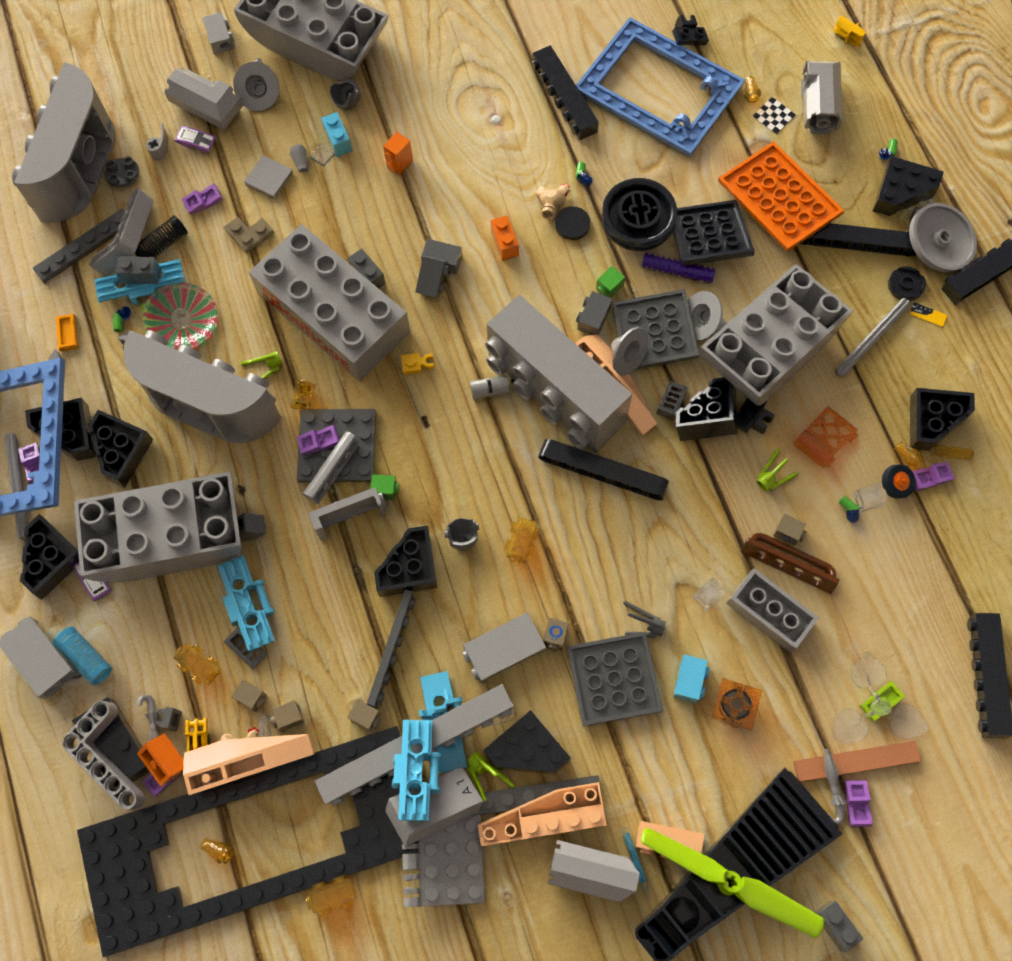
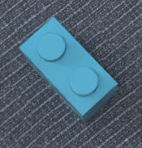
(336, 134)
(690, 679)

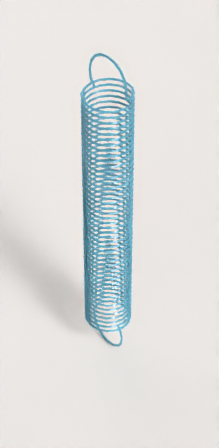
(635, 857)

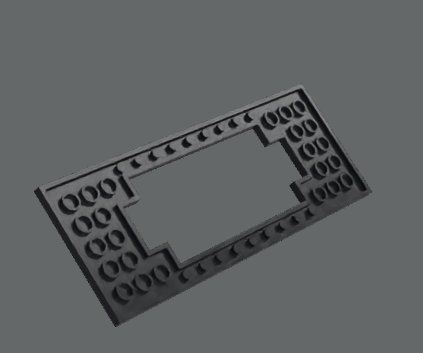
(121, 871)

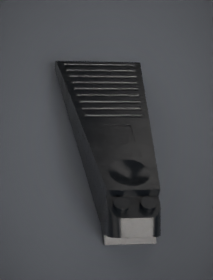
(763, 844)

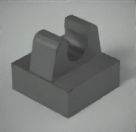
(170, 718)

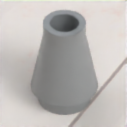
(299, 156)

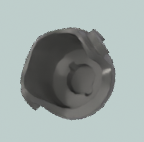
(345, 94)
(462, 534)

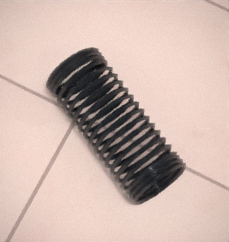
(178, 228)

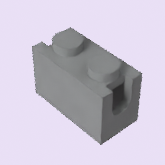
(217, 33)

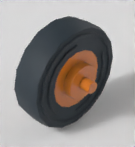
(898, 481)

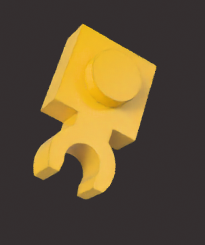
(413, 363)

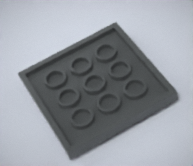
(666, 322)
(356, 421)
(614, 679)

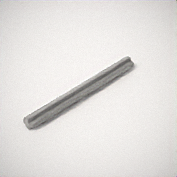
(872, 337)
(15, 479)

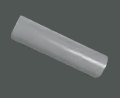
(331, 468)

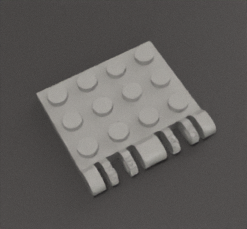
(447, 865)

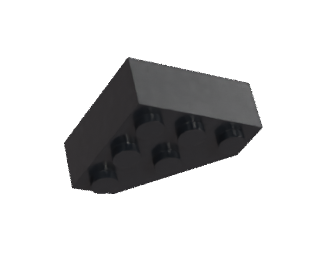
(905, 186)
(709, 412)
(936, 415)
(76, 436)
(118, 446)
(46, 557)
(408, 565)
(527, 748)

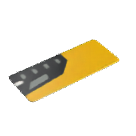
(928, 314)

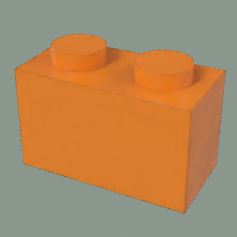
(398, 153)
(504, 237)
(162, 759)

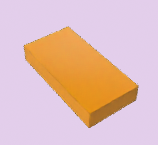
(67, 332)

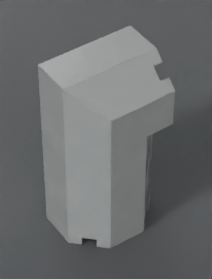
(822, 96)
(203, 98)
(593, 872)

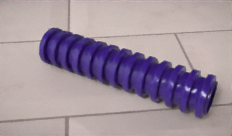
(676, 267)

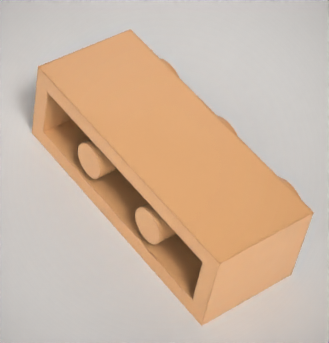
(688, 838)

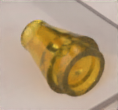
(751, 92)
(909, 455)
(219, 851)

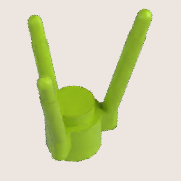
(272, 360)
(767, 480)
(479, 765)

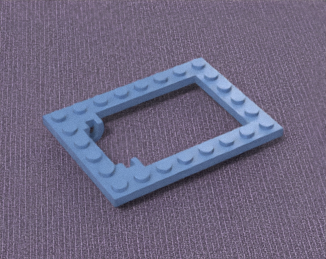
(684, 138)
(45, 490)

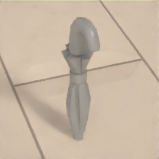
(152, 715)
(832, 777)

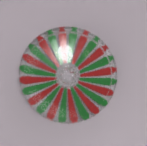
(181, 315)

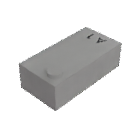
(772, 610)
(453, 803)

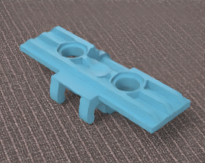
(107, 286)
(240, 606)
(433, 687)
(409, 771)

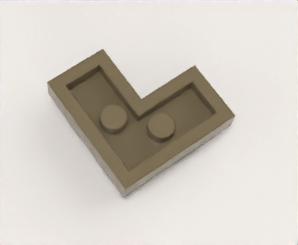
(249, 237)

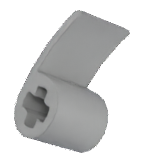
(158, 147)

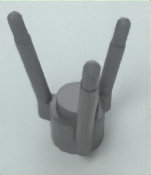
(655, 624)

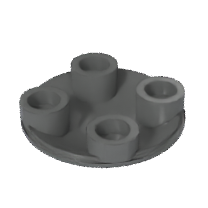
(121, 171)

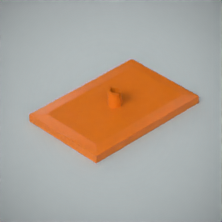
(780, 196)

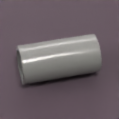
(489, 387)

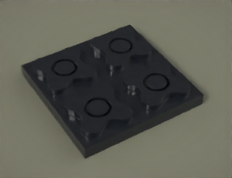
(711, 233)

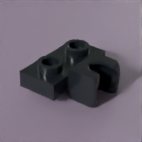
(687, 33)
(753, 416)

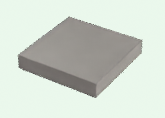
(268, 177)

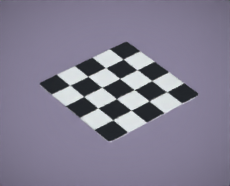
(774, 115)

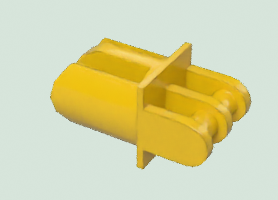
(849, 31)
(197, 738)

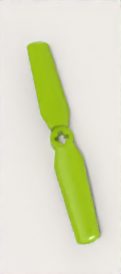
(749, 890)

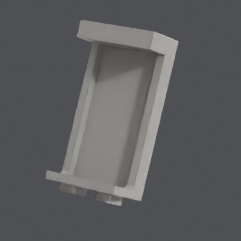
(345, 510)
(503, 647)
(36, 658)

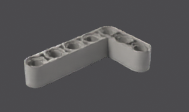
(127, 235)
(99, 759)

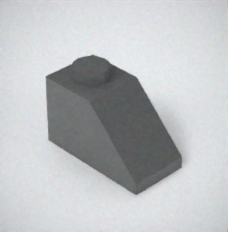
(251, 526)

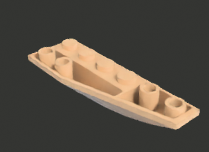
(600, 352)
(240, 758)
(550, 814)

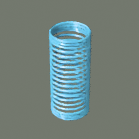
(93, 673)

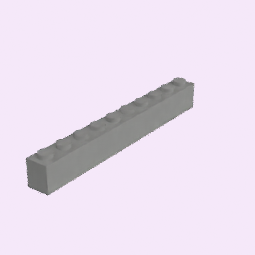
(445, 729)

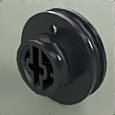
(640, 202)

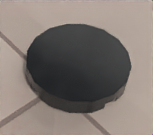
(572, 223)
(906, 283)

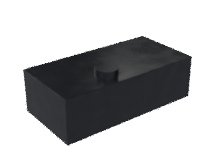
(119, 745)

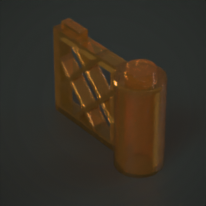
(817, 445)

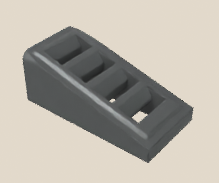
(667, 412)
(228, 641)

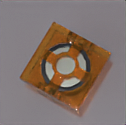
(735, 705)

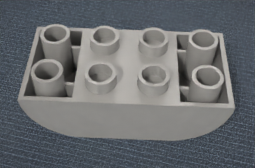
(318, 34)
(66, 150)
(776, 335)
(200, 392)
(158, 529)

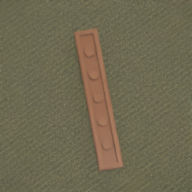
(859, 760)

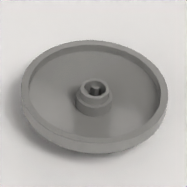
(942, 237)

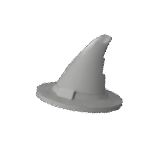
(256, 85)
(705, 314)
(629, 350)

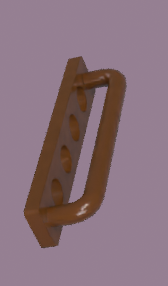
(828, 581)

